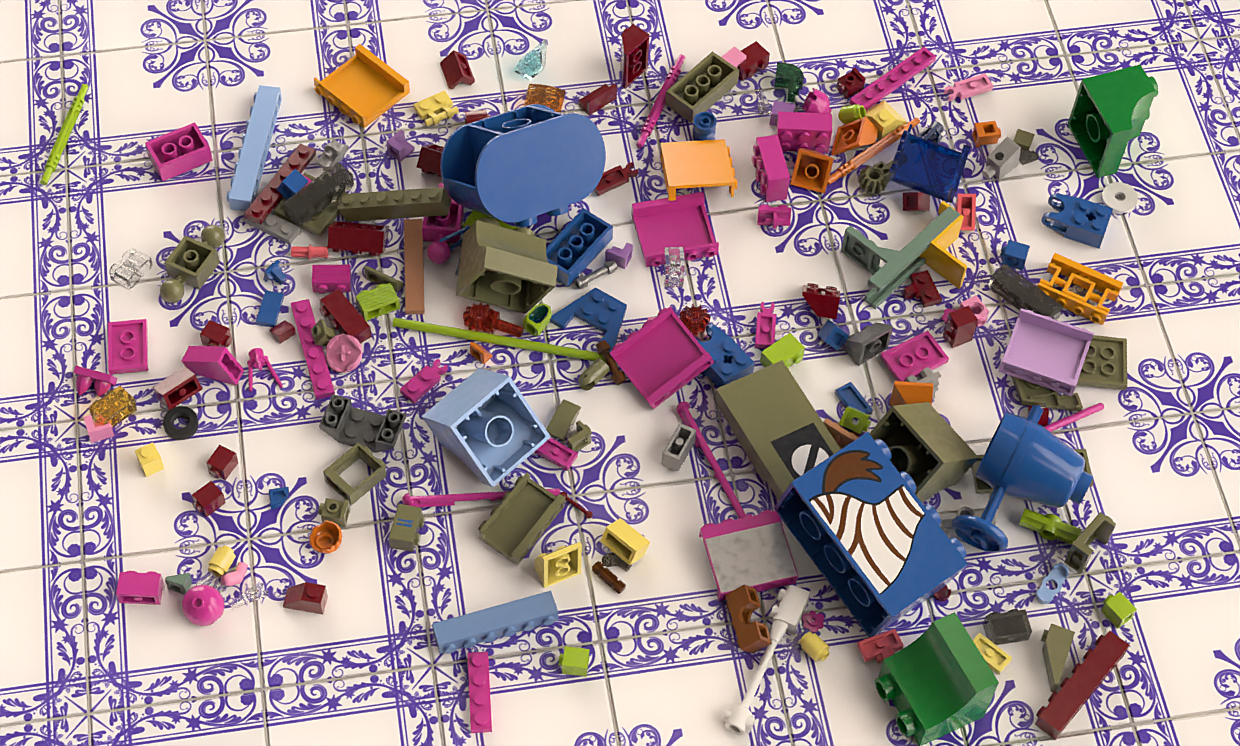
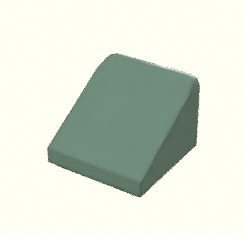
(179, 583)

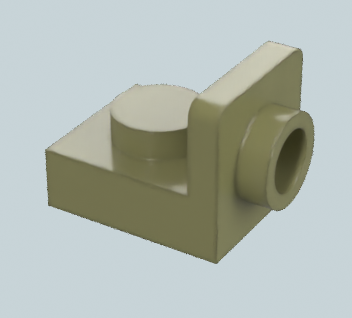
(321, 333)
(581, 438)

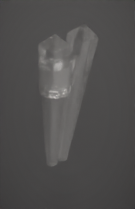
(763, 104)
(249, 596)

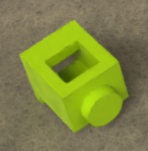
(851, 413)

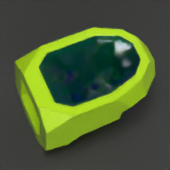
(537, 319)

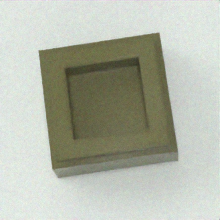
(1023, 139)

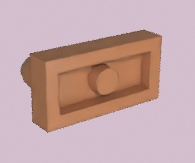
(839, 434)

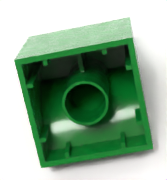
(1109, 114)
(937, 682)

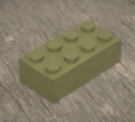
(702, 86)

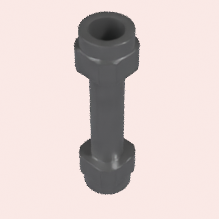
(582, 281)

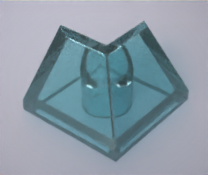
(532, 62)

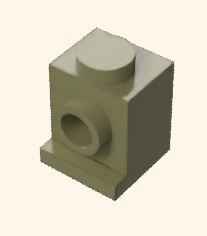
(335, 511)

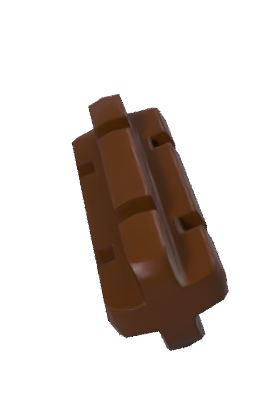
(608, 577)

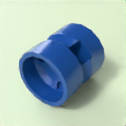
(704, 126)

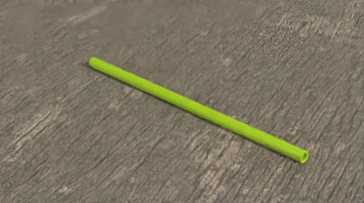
(497, 339)

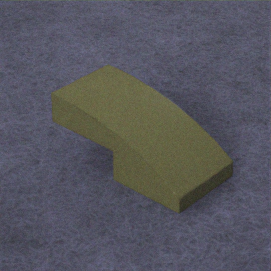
(563, 419)

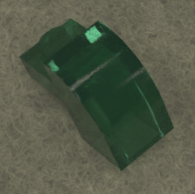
(789, 77)

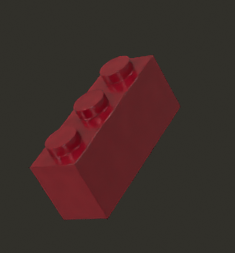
(344, 316)

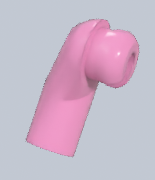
(235, 577)

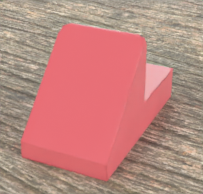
(966, 206)

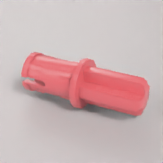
(309, 252)

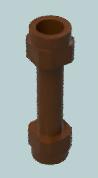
(618, 376)

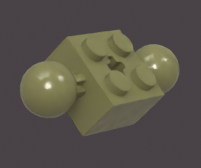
(192, 263)

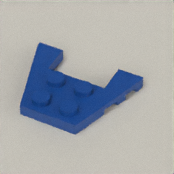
(597, 310)

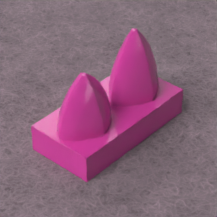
(86, 376)

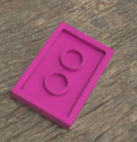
(128, 346)
(914, 356)

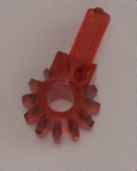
(701, 316)
(489, 322)

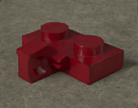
(922, 288)

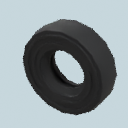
(186, 432)

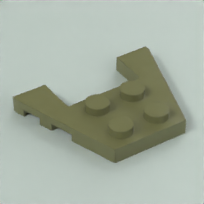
(1033, 394)

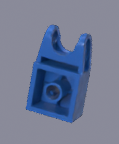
(1078, 219)
(728, 357)

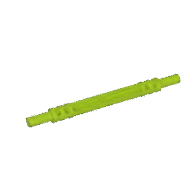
(64, 134)

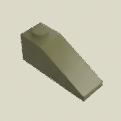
(1055, 652)

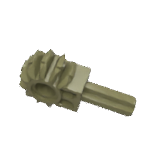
(875, 178)

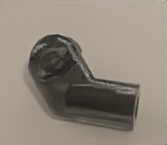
(612, 559)

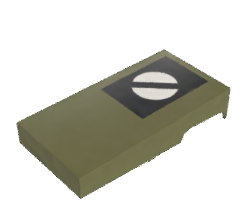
(775, 425)

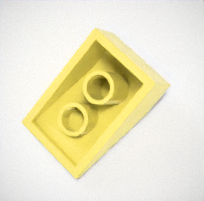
(559, 564)

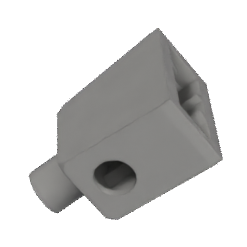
(1002, 159)

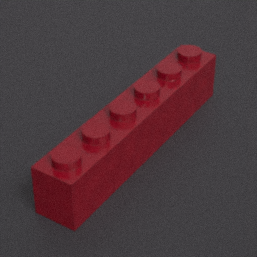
(1081, 685)

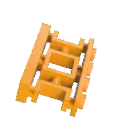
(1085, 278)

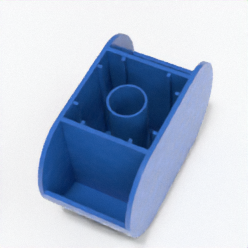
(523, 163)

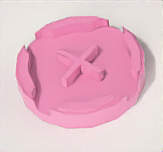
(343, 353)

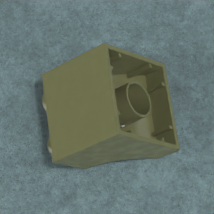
(504, 266)
(924, 447)

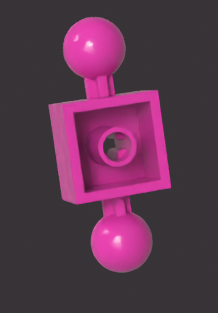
(440, 226)

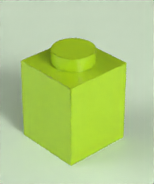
(1118, 609)
(574, 661)

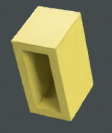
(625, 541)

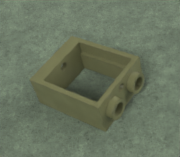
(332, 473)

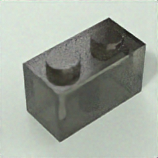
(1007, 627)

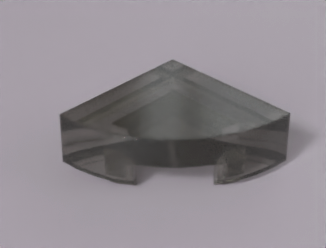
(1027, 156)

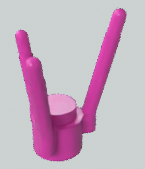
(258, 360)

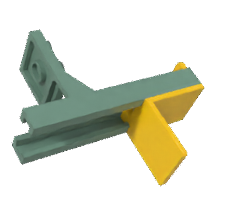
(926, 248)

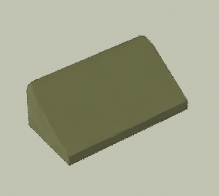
(381, 278)

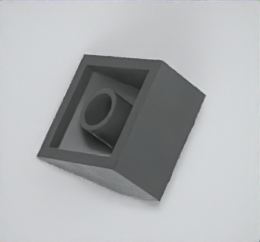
(868, 342)

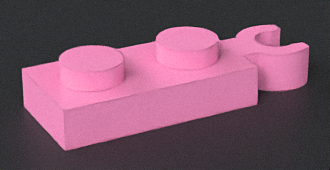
(969, 87)

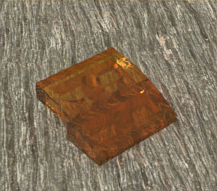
(545, 95)

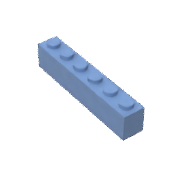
(495, 622)

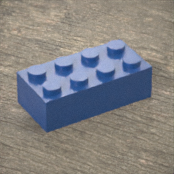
(578, 245)

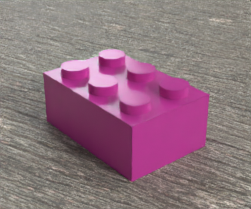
(804, 130)
(178, 151)
(770, 168)

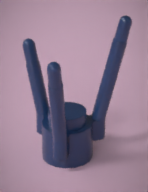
(933, 132)

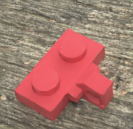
(880, 646)

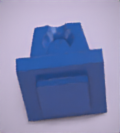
(274, 272)

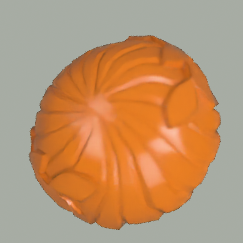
(326, 537)

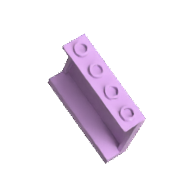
(1046, 352)

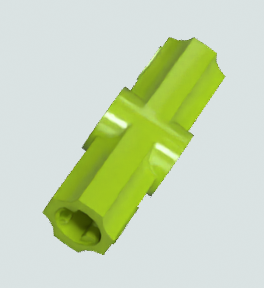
(1049, 526)

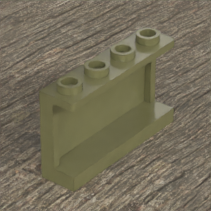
(520, 519)

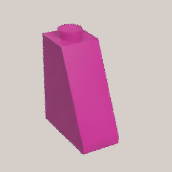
(213, 363)

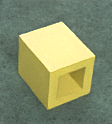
(149, 459)

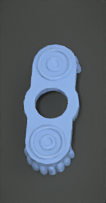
(1058, 574)

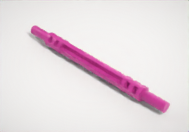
(660, 102)

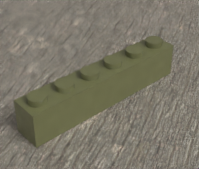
(395, 204)

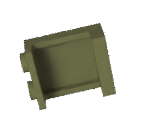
(1080, 552)

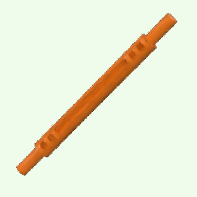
(871, 151)

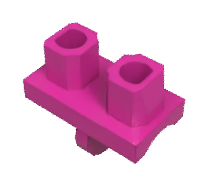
(774, 215)

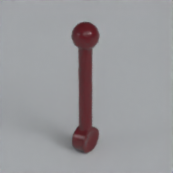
(588, 514)

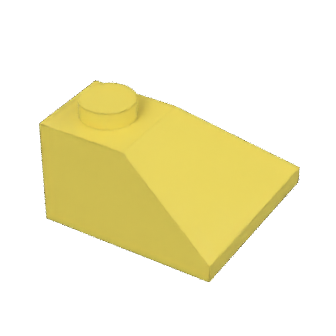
(884, 118)

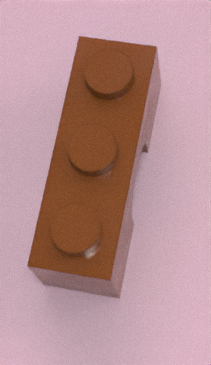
(742, 604)

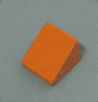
(480, 353)

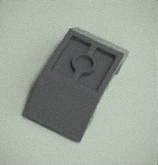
(354, 425)

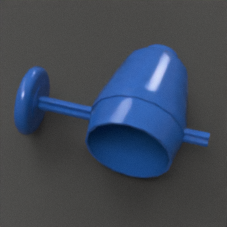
(1024, 464)

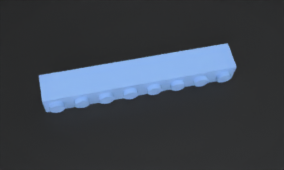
(255, 148)

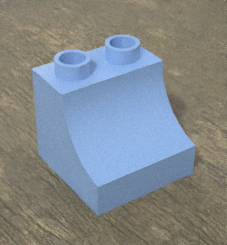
(487, 425)

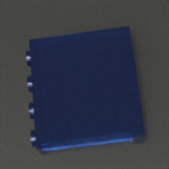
(928, 166)

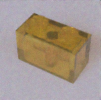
(113, 407)

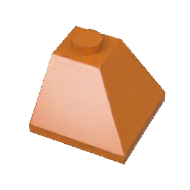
(854, 136)
(812, 170)
(911, 393)

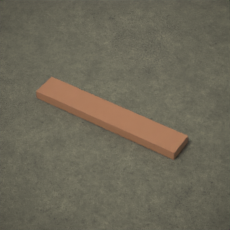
(414, 266)

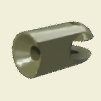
(593, 374)

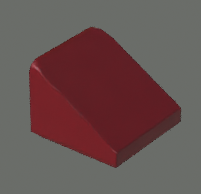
(283, 331)

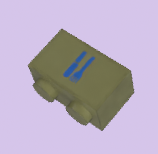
(406, 528)

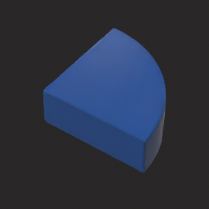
(278, 497)

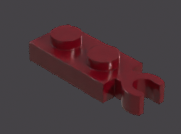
(615, 177)

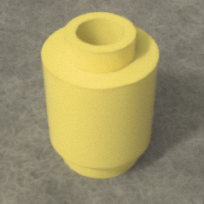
(221, 560)
(814, 646)

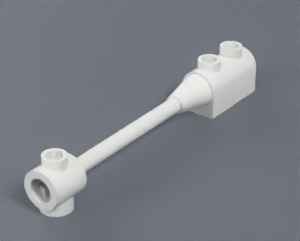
(785, 619)

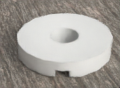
(1122, 190)

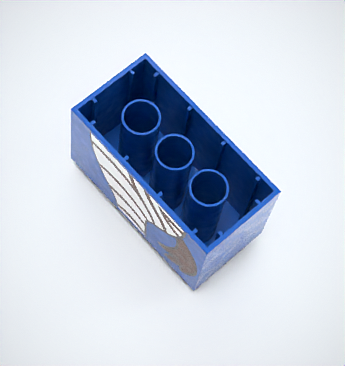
(870, 533)

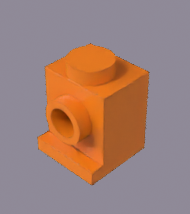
(986, 133)

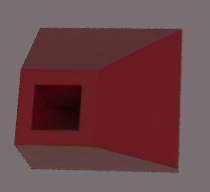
(822, 300)

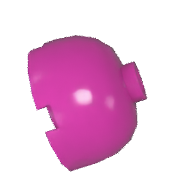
(817, 102)
(203, 605)

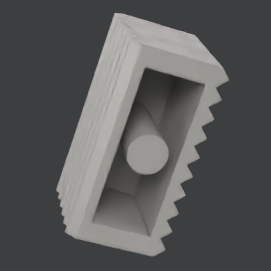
(678, 447)

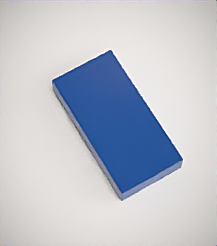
(270, 309)
(851, 397)

